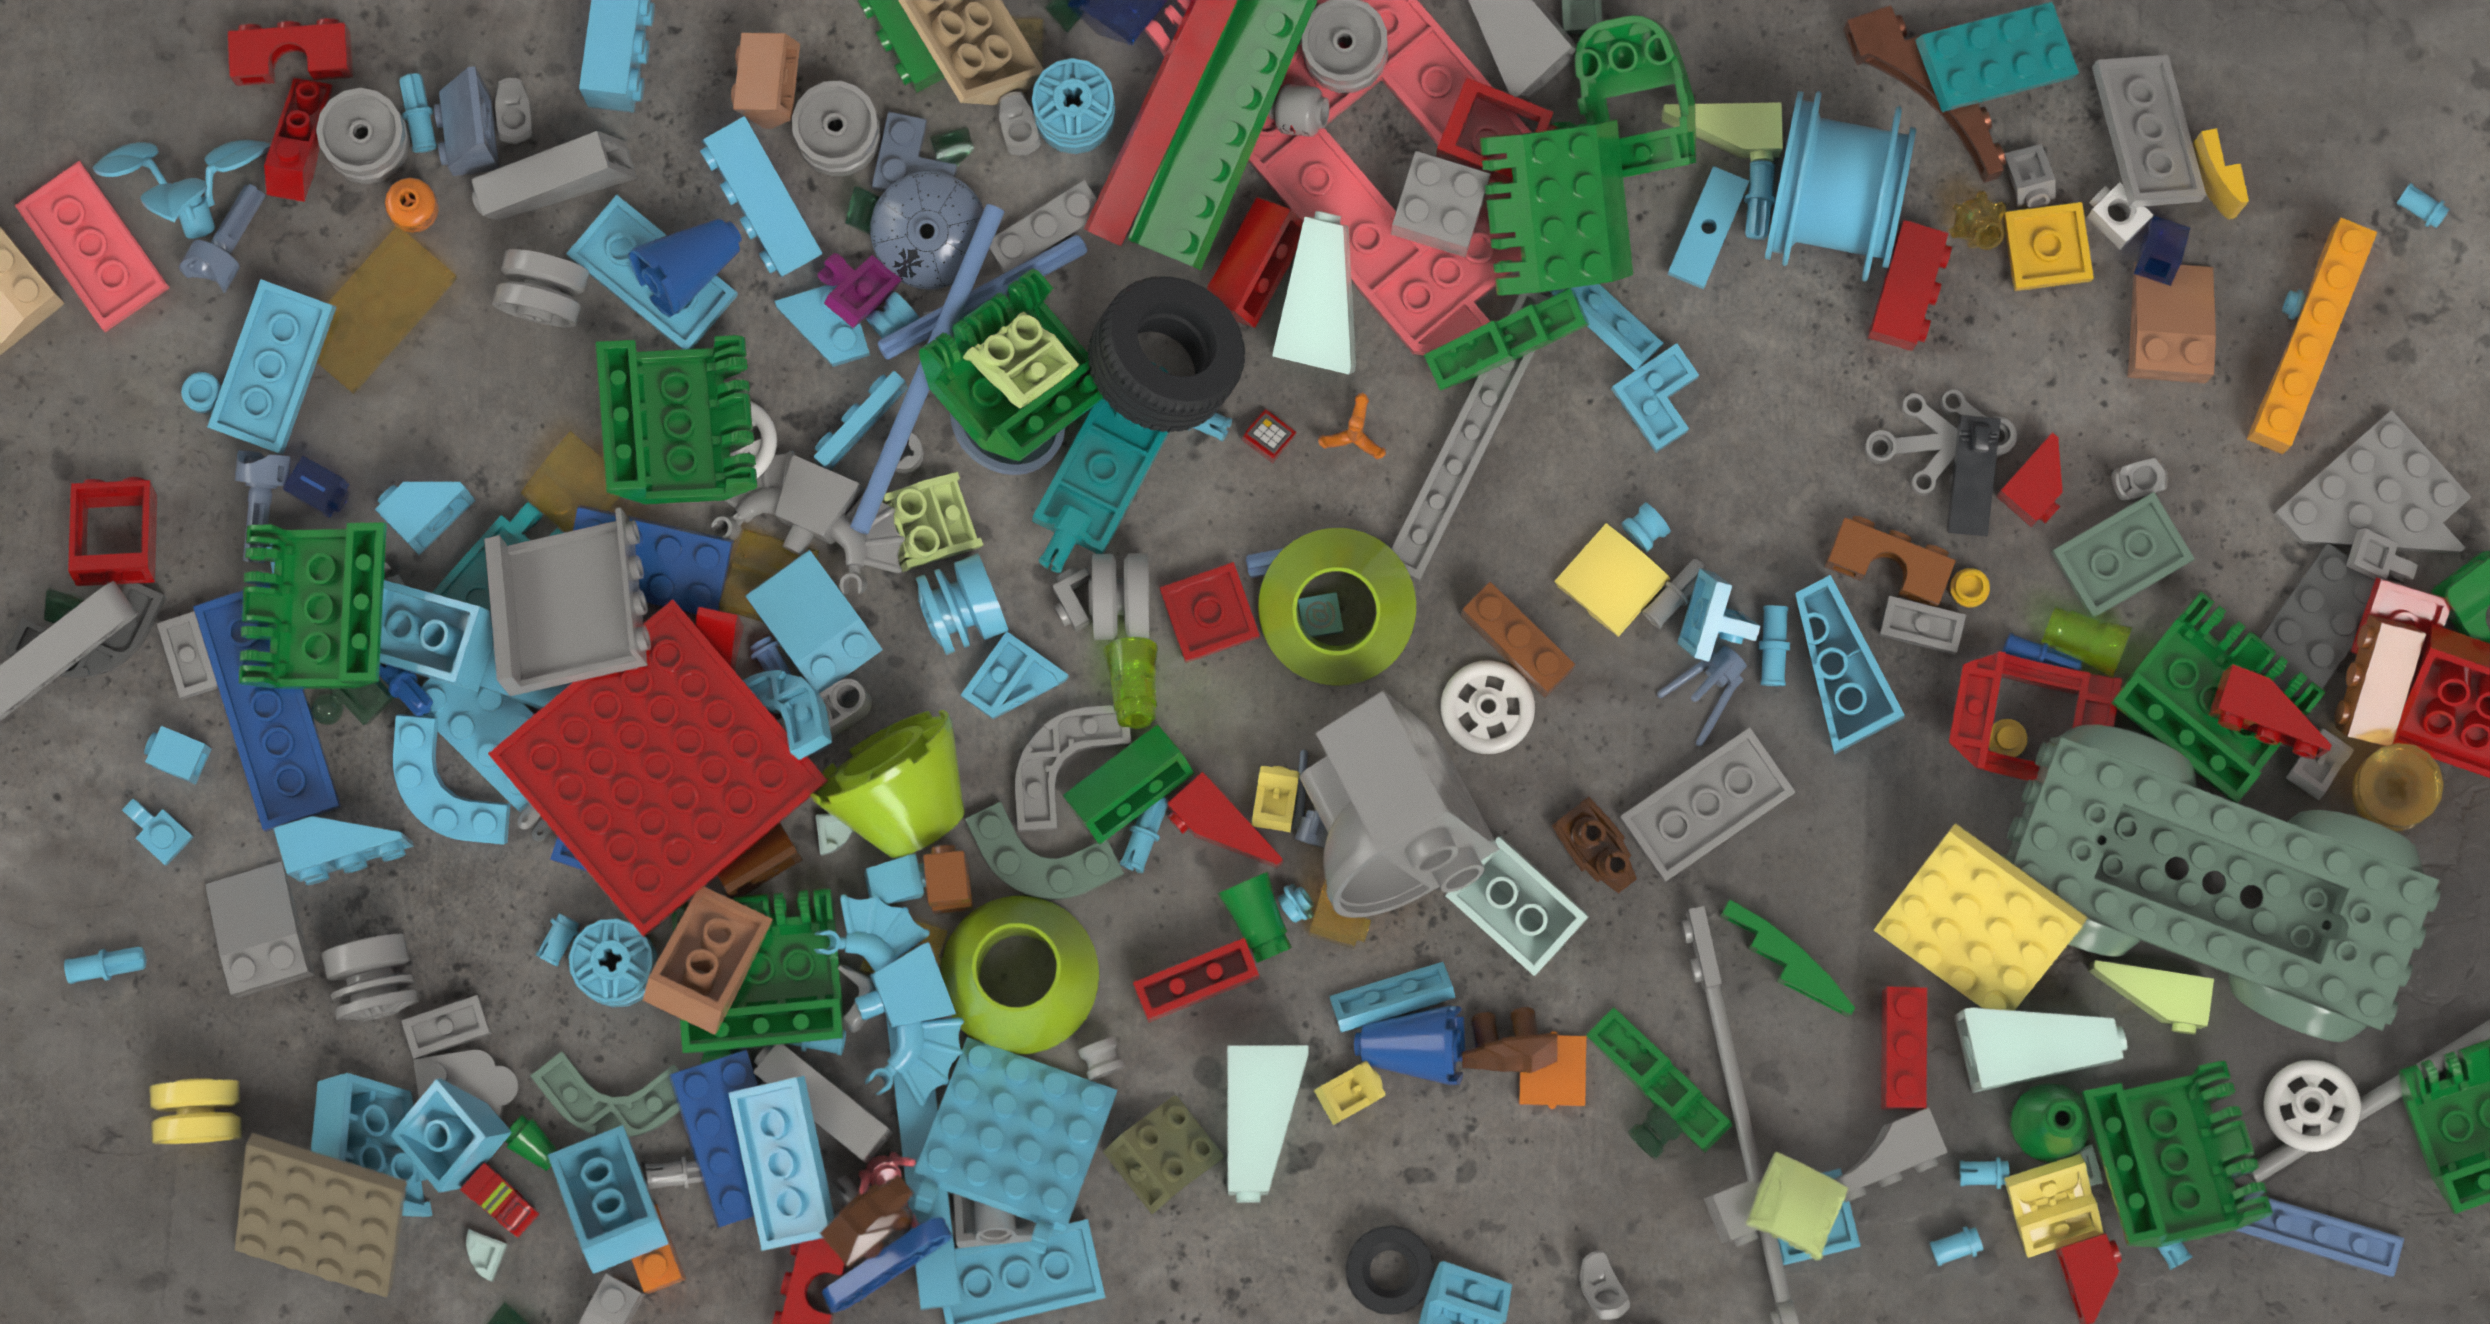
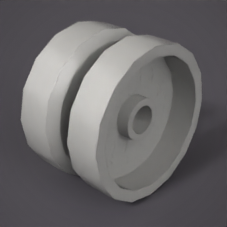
(1349, 23)
(830, 106)
(341, 141)
(540, 288)
(1119, 596)

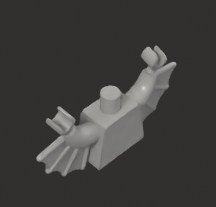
(821, 507)

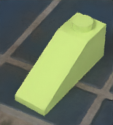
(1738, 128)
(2163, 994)

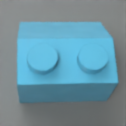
(423, 510)
(449, 1135)

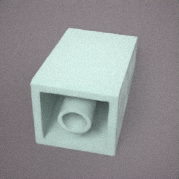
(1319, 301)
(2028, 1046)
(1260, 1104)

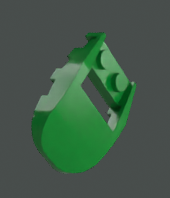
(1633, 57)

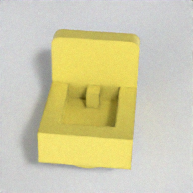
(1275, 798)
(1350, 1092)

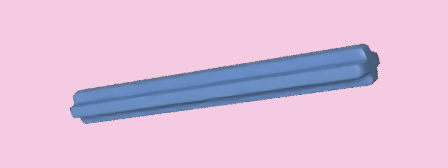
(923, 327)

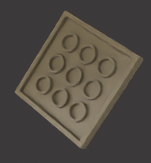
(320, 1215)

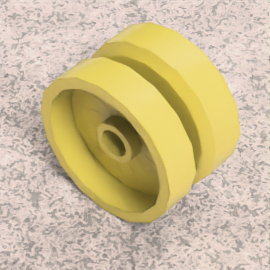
(195, 1111)

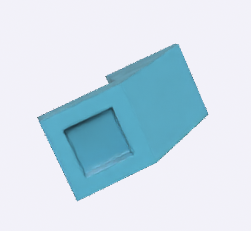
(896, 880)

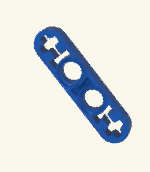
(887, 1265)

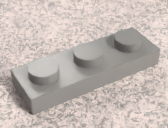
(1044, 227)

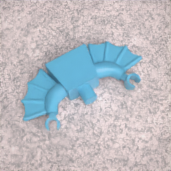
(905, 990)

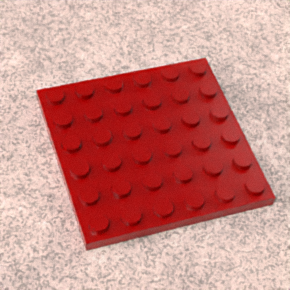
(658, 771)

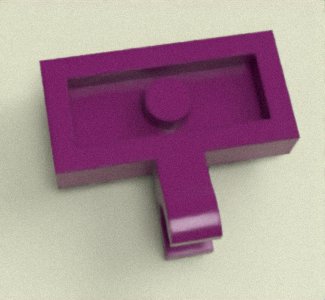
(857, 290)

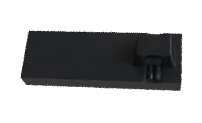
(1973, 475)

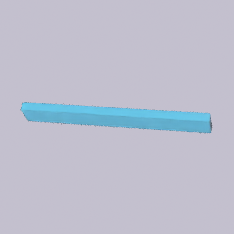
(938, 1271)

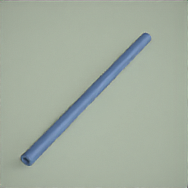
(919, 387)

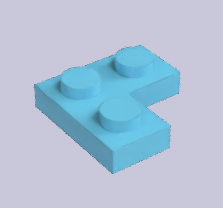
(1647, 394)

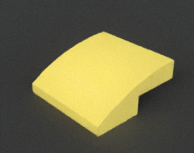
(1612, 579)
(2053, 1205)

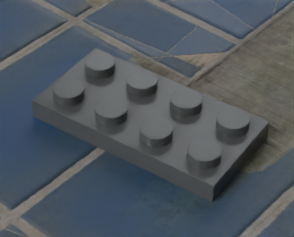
(2318, 620)

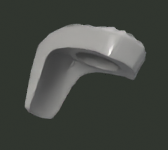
(512, 111)
(1018, 124)
(2140, 479)
(852, 1019)
(1602, 1287)

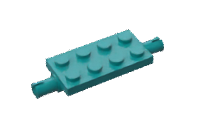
(1096, 483)

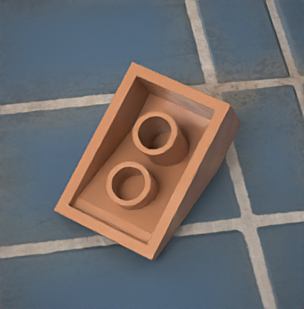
(2173, 327)
(706, 959)

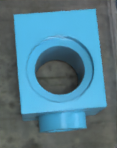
(176, 754)

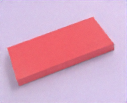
(92, 246)

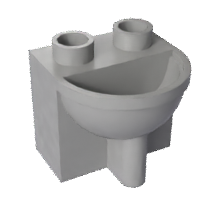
(1392, 811)

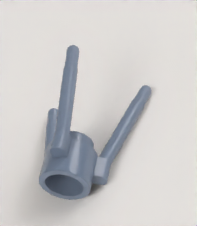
(1722, 669)
(1309, 828)

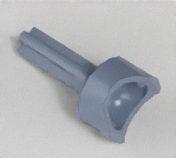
(214, 258)
(262, 475)

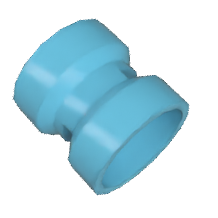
(895, 316)

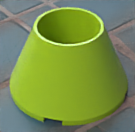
(1346, 552)
(898, 785)
(1058, 1012)

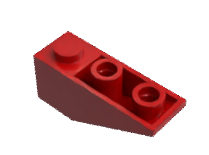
(295, 142)
(2261, 707)

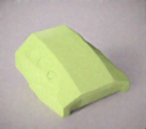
(1022, 360)
(932, 521)
(1797, 1204)

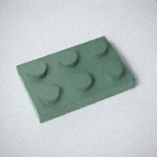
(2122, 555)

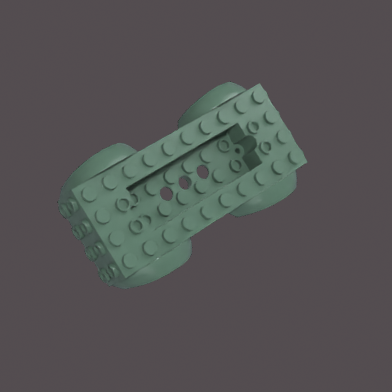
(2336, 888)

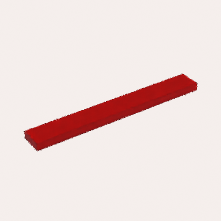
(1158, 118)

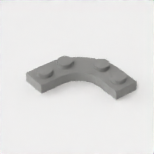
(1049, 750)

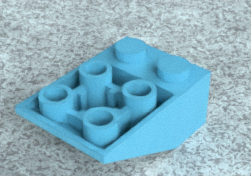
(323, 845)

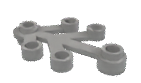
(1943, 440)

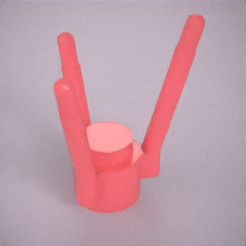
(883, 1169)

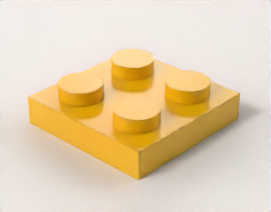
(2048, 246)

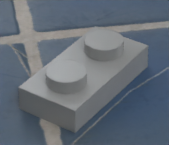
(1922, 625)
(187, 655)
(446, 1027)

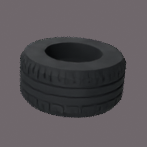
(1192, 319)

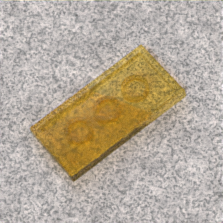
(381, 307)

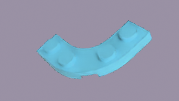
(800, 706)
(428, 796)

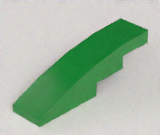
(1506, 339)
(1798, 970)
(1659, 1079)

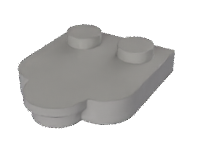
(473, 1073)

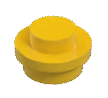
(1969, 587)
(2008, 737)

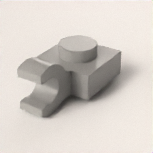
(2376, 557)

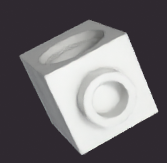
(2117, 232)

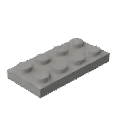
(2148, 131)
(1707, 805)

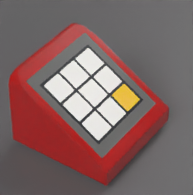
(1268, 436)

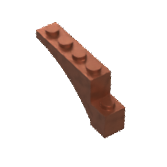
(1880, 42)

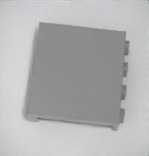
(567, 606)

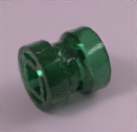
(1662, 1125)

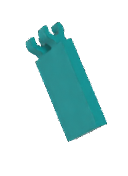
(469, 577)

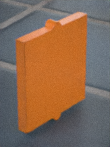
(1560, 1082)

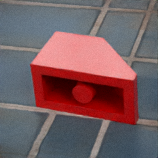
(2036, 485)
(722, 631)
(2089, 1273)

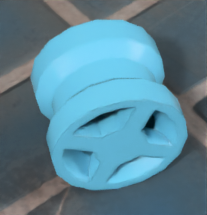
(1646, 527)

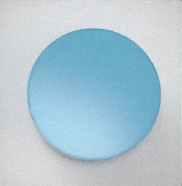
(201, 392)

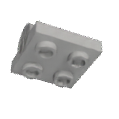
(985, 1225)

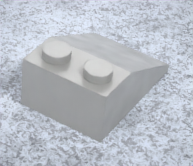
(258, 931)

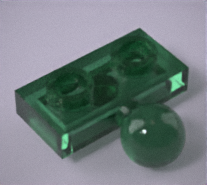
(362, 702)

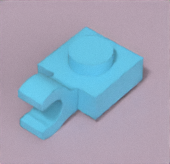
(160, 834)

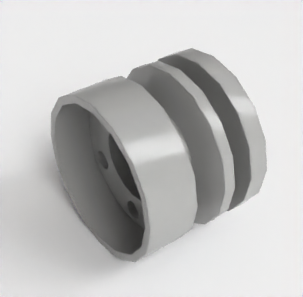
(370, 977)

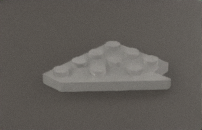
(2382, 485)

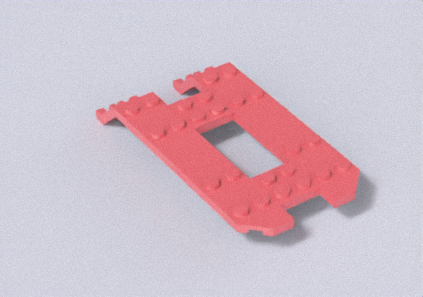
(1414, 287)

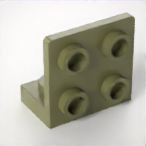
(1163, 1153)

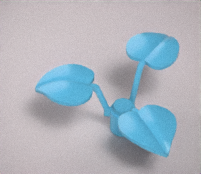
(185, 196)

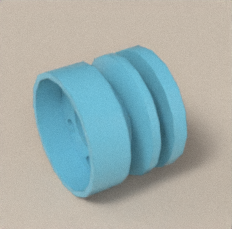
(1073, 127)
(961, 604)
(597, 981)

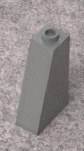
(1524, 43)
(554, 176)
(829, 1105)

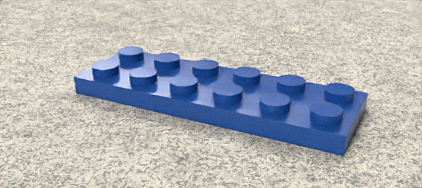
(268, 724)

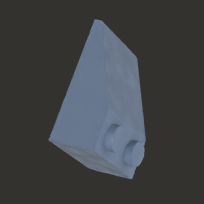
(467, 125)

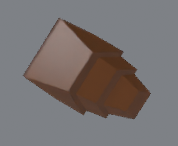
(1596, 845)
(1521, 1053)
(868, 1219)

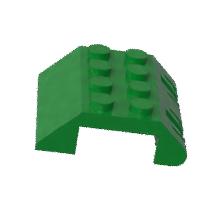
(1561, 206)
(980, 405)
(675, 422)
(318, 607)
(2176, 688)
(789, 987)
(2453, 1123)
(2176, 1158)

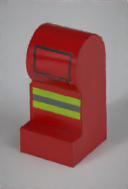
(500, 1199)

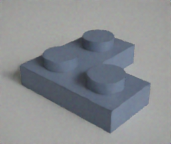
(902, 150)

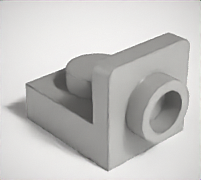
(2031, 177)

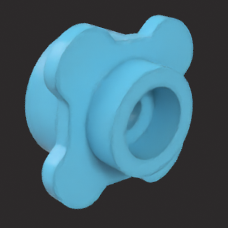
(1296, 903)

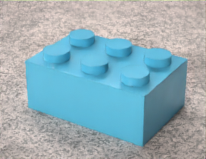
(615, 52)
(608, 1199)

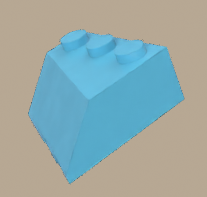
(355, 1126)

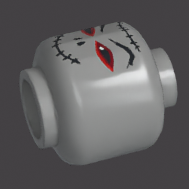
(1300, 110)

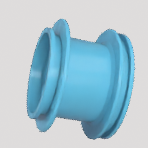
(1840, 186)

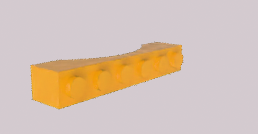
(2312, 336)

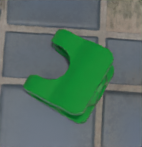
(2469, 597)

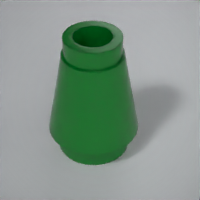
(530, 1142)

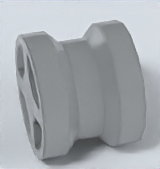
(910, 462)
(1101, 1058)

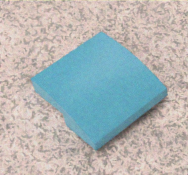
(1465, 1297)

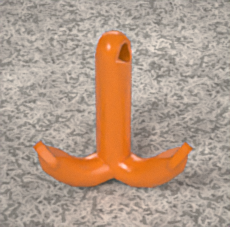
(1354, 433)

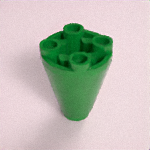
(2035, 1124)

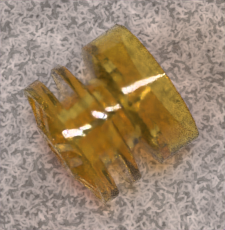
(2419, 780)

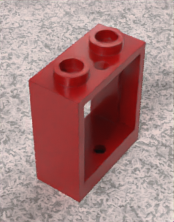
(1469, 93)
(106, 568)

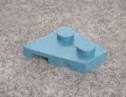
(823, 327)
(1011, 678)

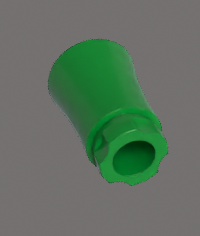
(1257, 916)

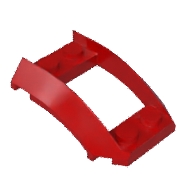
(1979, 696)

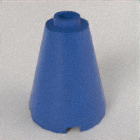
(684, 262)
(1416, 1044)

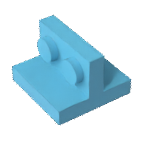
(1709, 617)

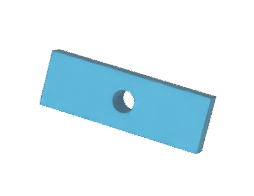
(1715, 207)

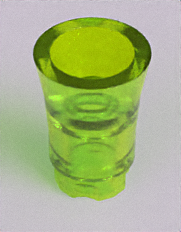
(2087, 639)
(1133, 680)

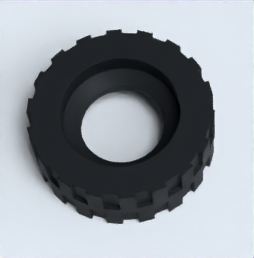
(1380, 1240)

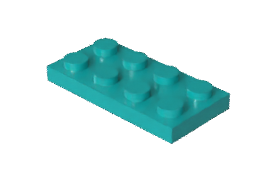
(1997, 56)

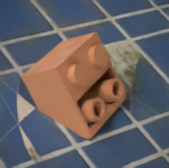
(766, 78)

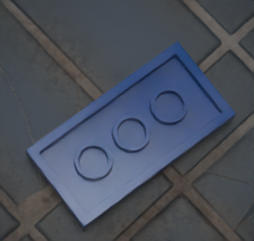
(674, 560)
(711, 1129)

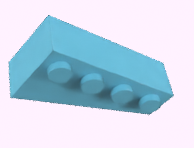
(761, 196)
(1847, 675)

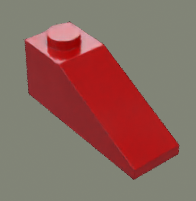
(1214, 819)

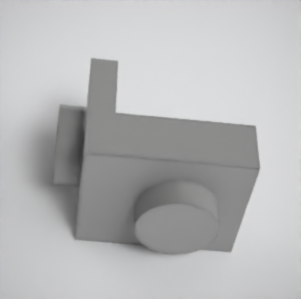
(1069, 608)
(2317, 774)

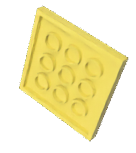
(1980, 922)

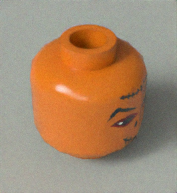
(423, 201)

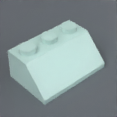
(1520, 907)

